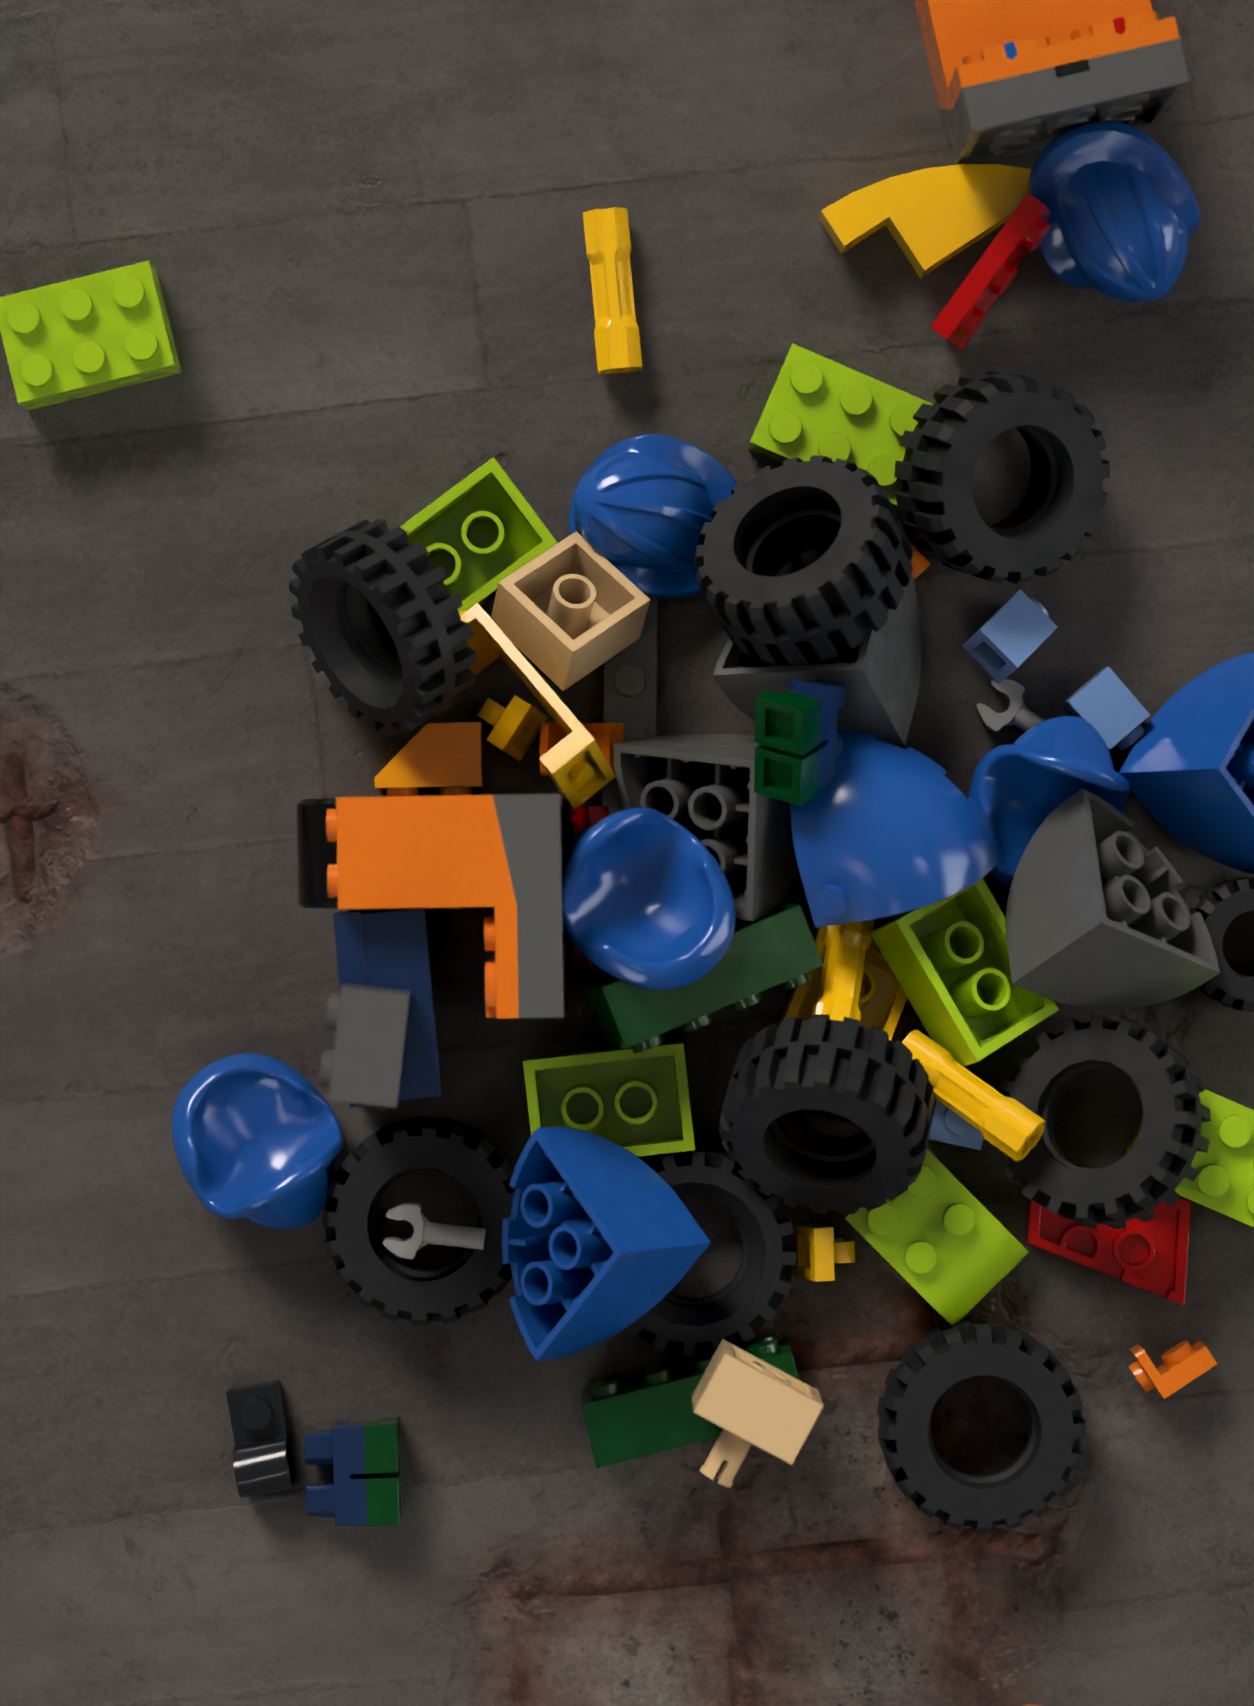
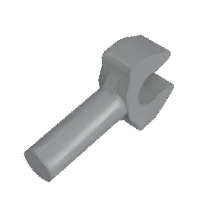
(1016, 712)
(430, 1232)

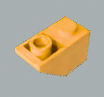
(437, 757)

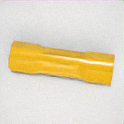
(612, 290)
(843, 969)
(998, 1117)

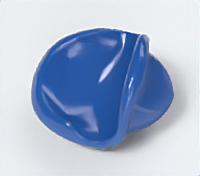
(1115, 211)
(647, 509)
(1032, 777)
(646, 900)
(256, 1141)

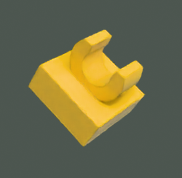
(513, 726)
(818, 1252)

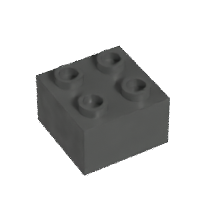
(367, 1045)

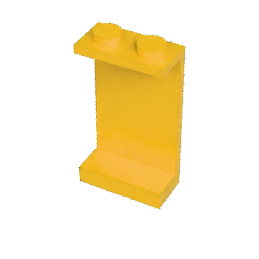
(574, 762)

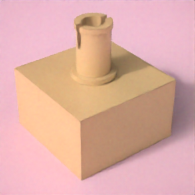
(569, 610)
(753, 1407)

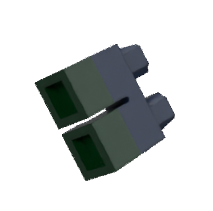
(797, 740)
(364, 1471)

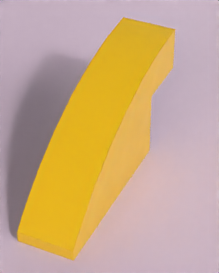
(929, 210)

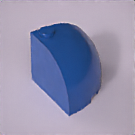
(1199, 764)
(887, 835)
(590, 1240)

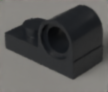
(262, 1440)

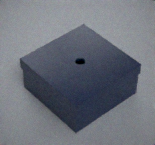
(394, 953)

